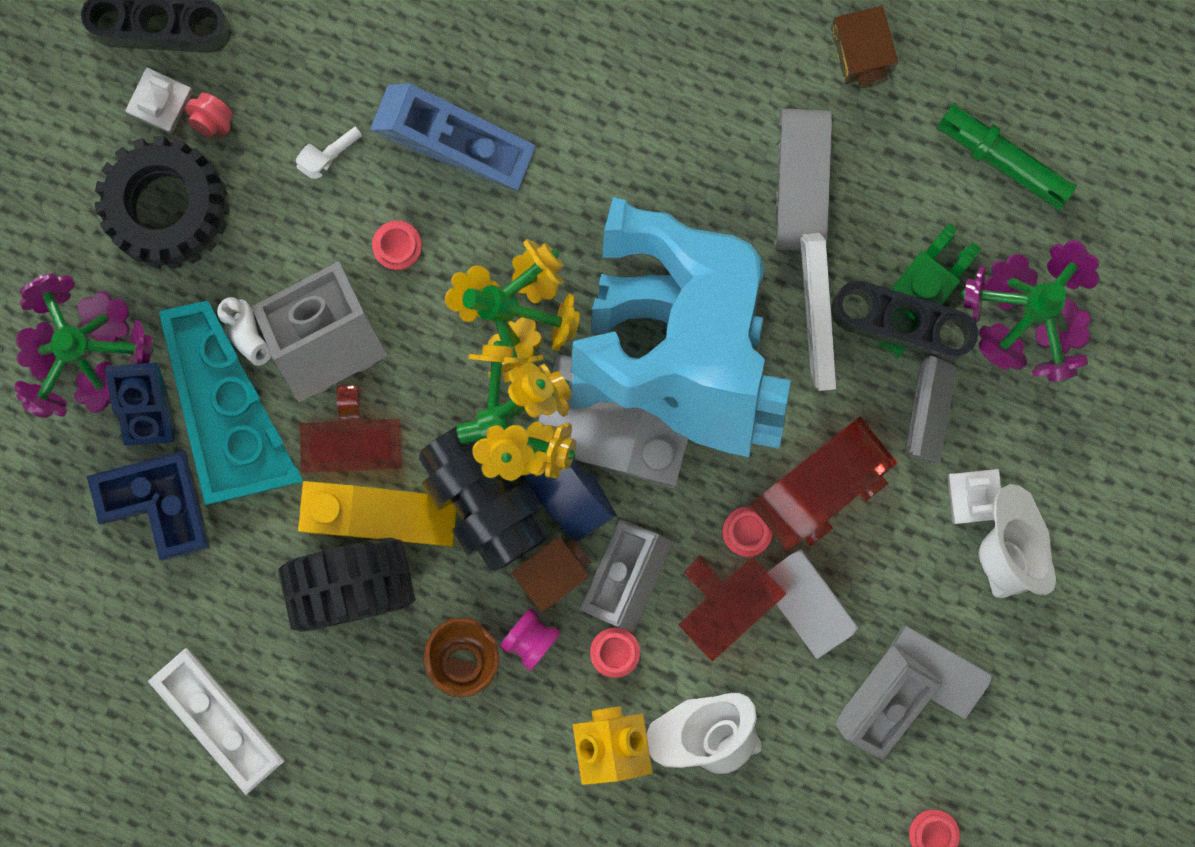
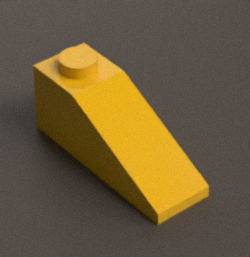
(374, 514)

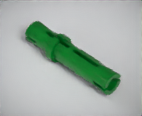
(1005, 156)

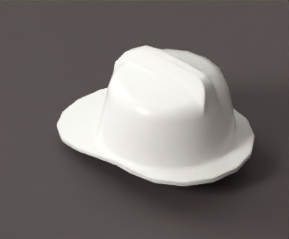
(1018, 548)
(706, 733)

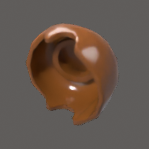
(457, 676)

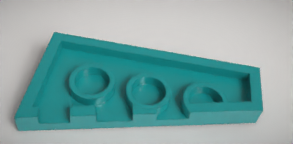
(226, 424)

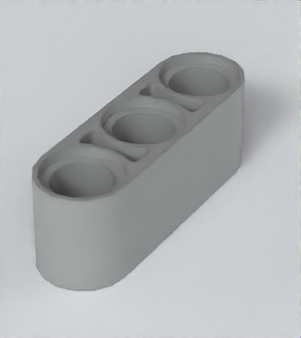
(804, 176)

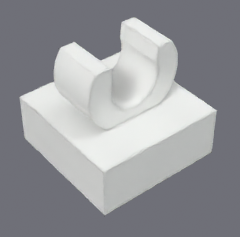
(159, 100)
(973, 495)

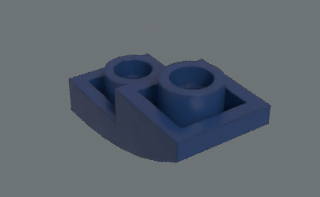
(141, 403)
(573, 500)

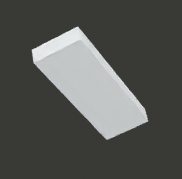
(818, 311)
(216, 721)

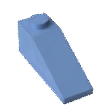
(451, 135)

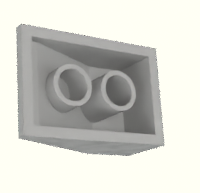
(621, 438)

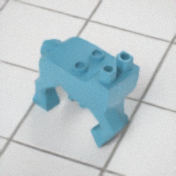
(705, 371)

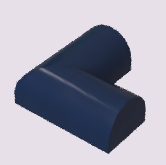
(162, 490)

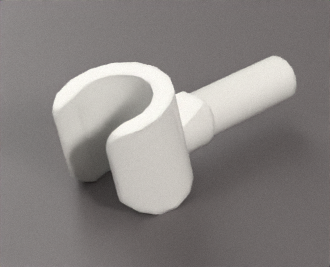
(312, 160)

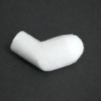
(242, 330)

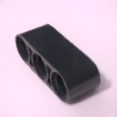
(176, 36)
(927, 314)

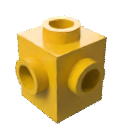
(612, 746)

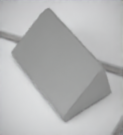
(931, 410)
(626, 575)
(811, 605)
(961, 680)
(887, 703)

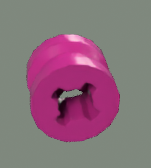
(530, 639)

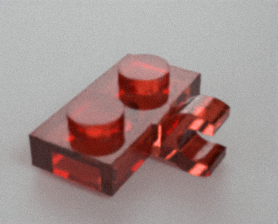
(350, 442)
(729, 605)

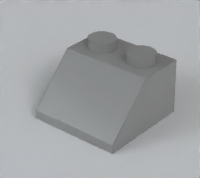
(318, 332)

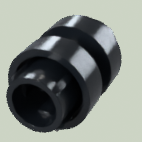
(497, 518)

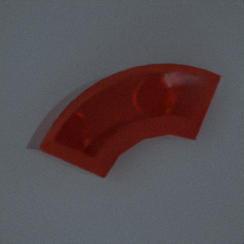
(825, 484)

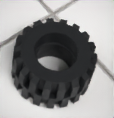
(131, 175)
(346, 584)

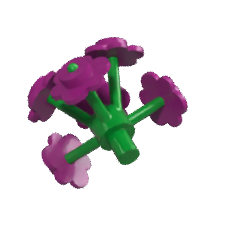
(1061, 321)
(50, 351)

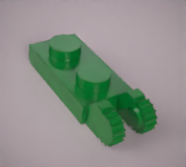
(928, 282)

